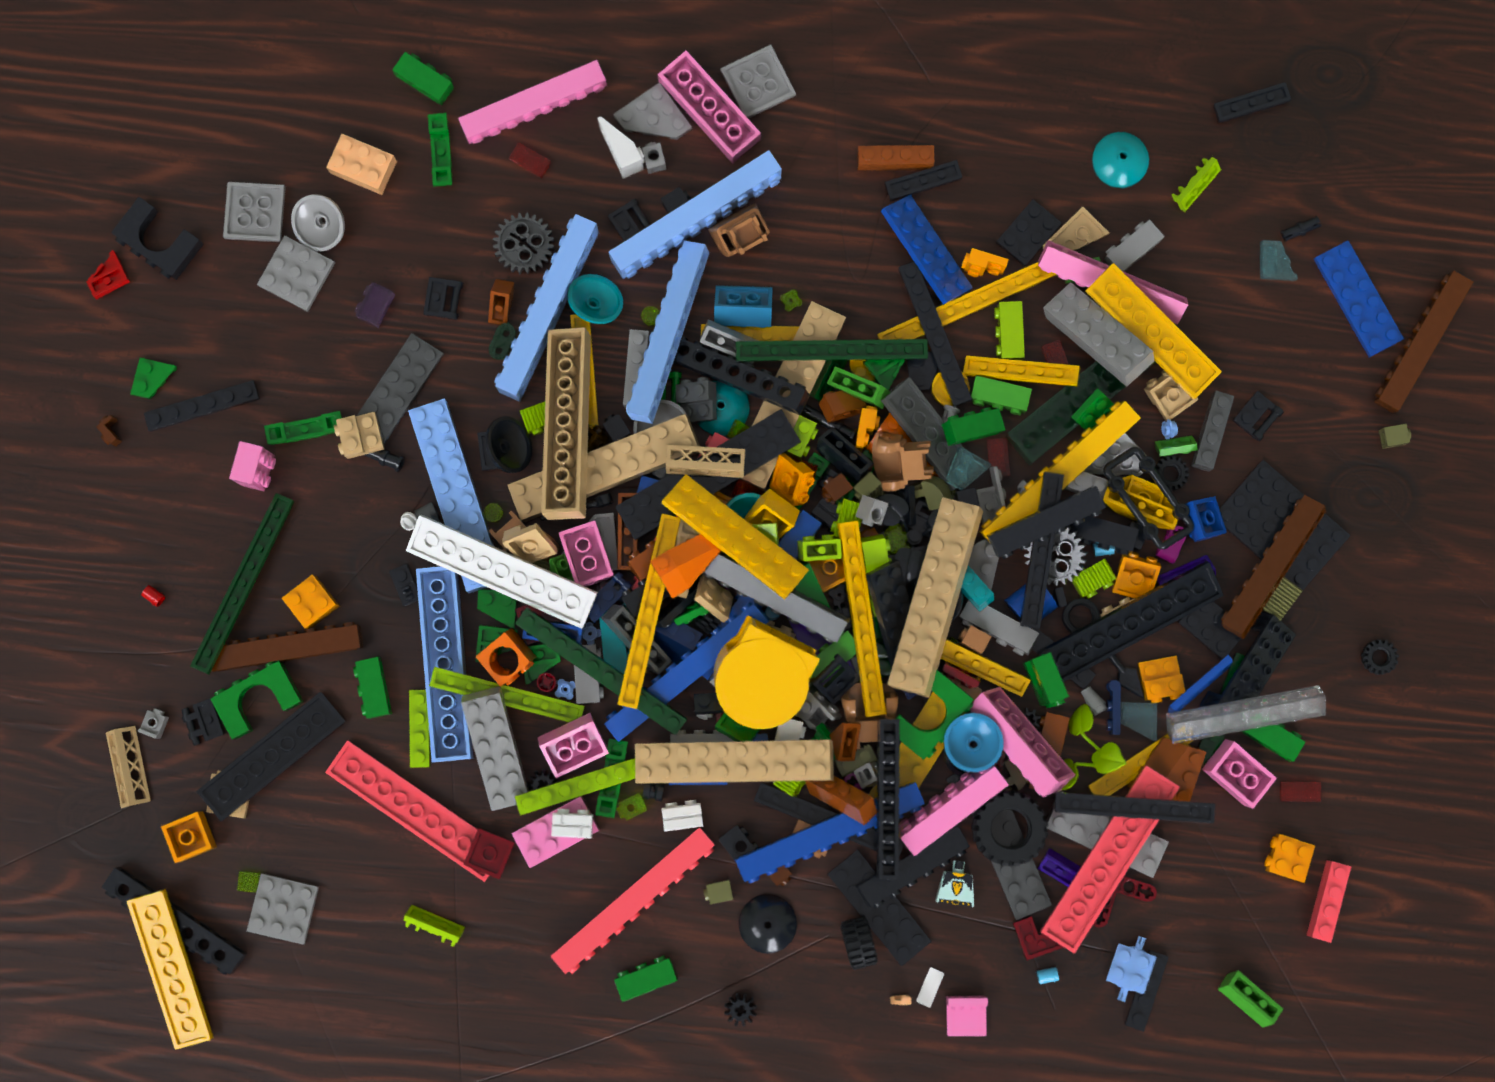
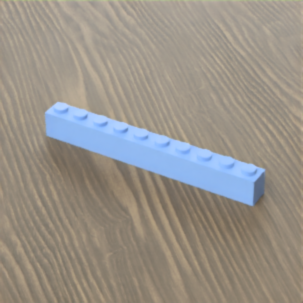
(667, 332)

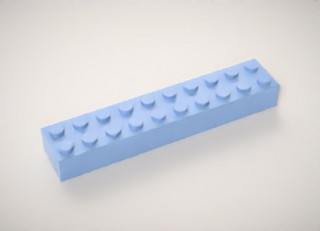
(695, 215)
(547, 307)
(450, 474)
(445, 650)

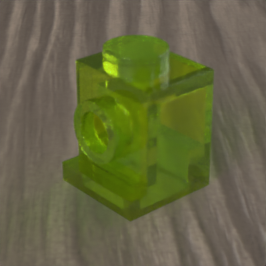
(896, 538)
(638, 803)

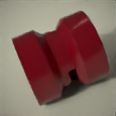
(547, 682)

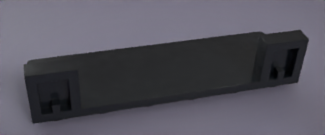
(1258, 662)

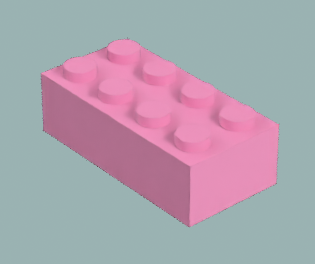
(536, 839)

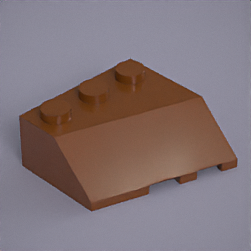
(1177, 763)

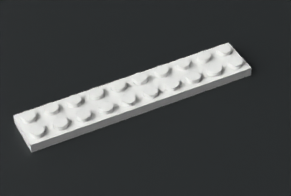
(501, 571)

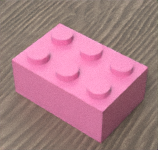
(252, 466)
(586, 554)
(573, 745)
(1239, 773)

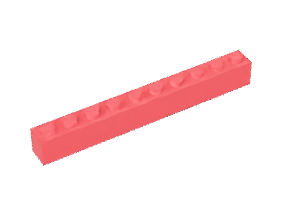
(633, 900)

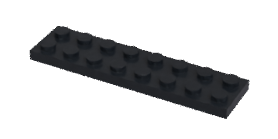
(270, 756)

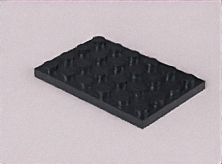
(1258, 512)

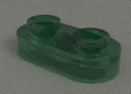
(501, 341)

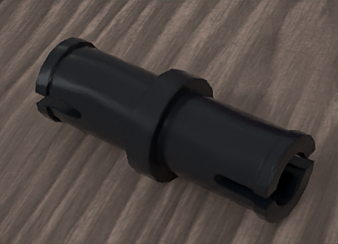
(1300, 228)

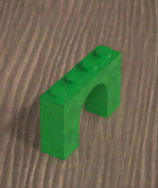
(1046, 681)
(229, 702)
(956, 702)

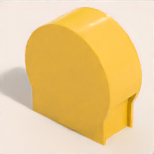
(763, 675)

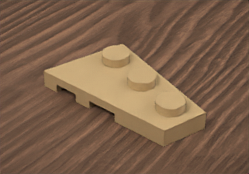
(1079, 231)

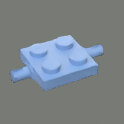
(1131, 968)

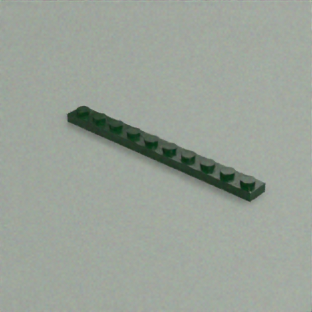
(831, 350)
(242, 584)
(597, 668)

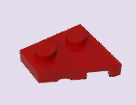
(108, 277)

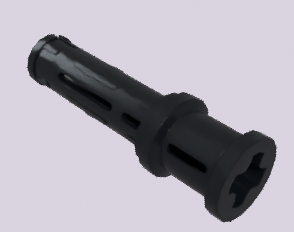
(819, 418)
(388, 459)

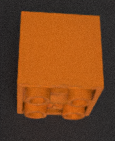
(512, 640)

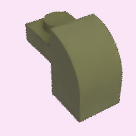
(933, 490)
(1015, 776)

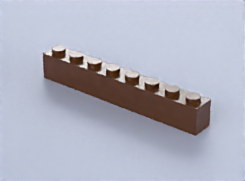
(1423, 341)
(1273, 567)
(289, 647)

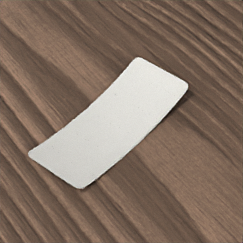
(930, 987)

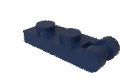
(608, 596)
(1114, 707)

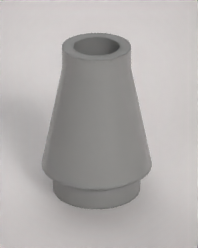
(1094, 701)

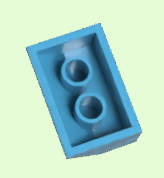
(743, 306)

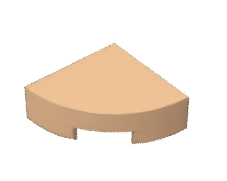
(900, 999)

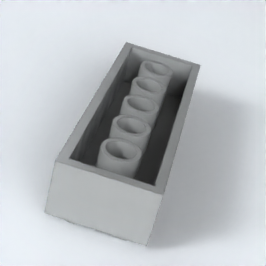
(1099, 334)
(495, 747)
(1088, 828)

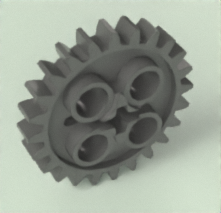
(512, 256)
(1055, 572)

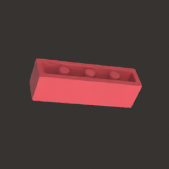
(1328, 901)

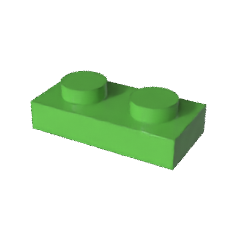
(1176, 445)

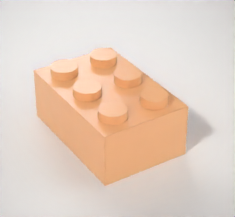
(361, 164)

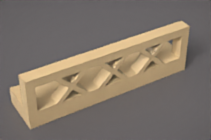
(702, 467)
(121, 766)

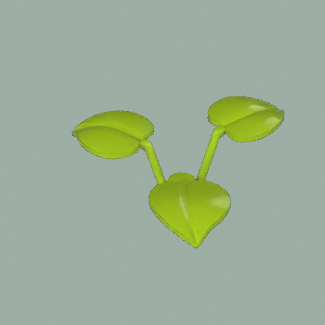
(1104, 759)

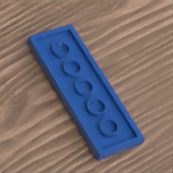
(926, 249)
(1358, 298)

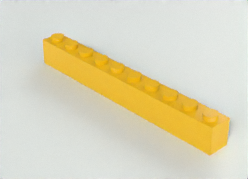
(1071, 464)

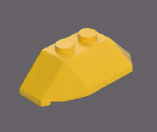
(1147, 498)

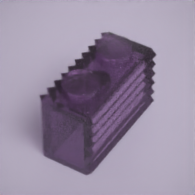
(374, 304)

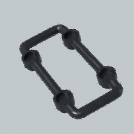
(1147, 465)

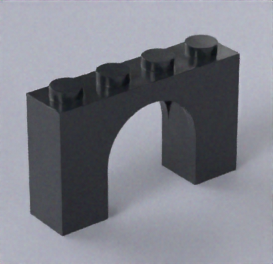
(131, 232)

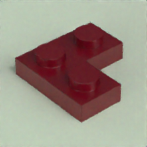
(1032, 942)

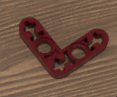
(1119, 889)

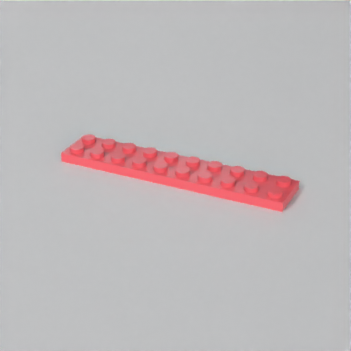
(404, 803)
(1105, 866)

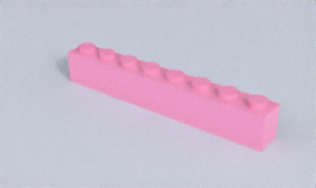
(532, 102)
(1085, 271)

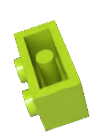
(805, 431)
(819, 549)

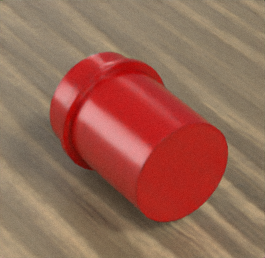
(153, 596)

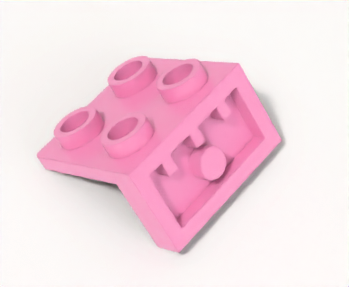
(966, 1015)

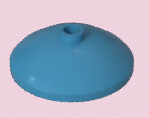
(978, 729)

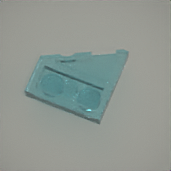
(1274, 262)
(965, 468)
(1140, 718)

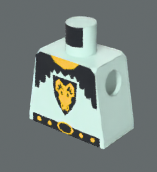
(956, 886)

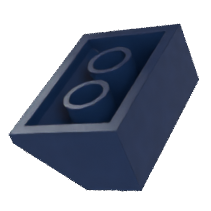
(677, 640)

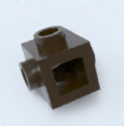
(596, 437)

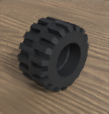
(859, 943)

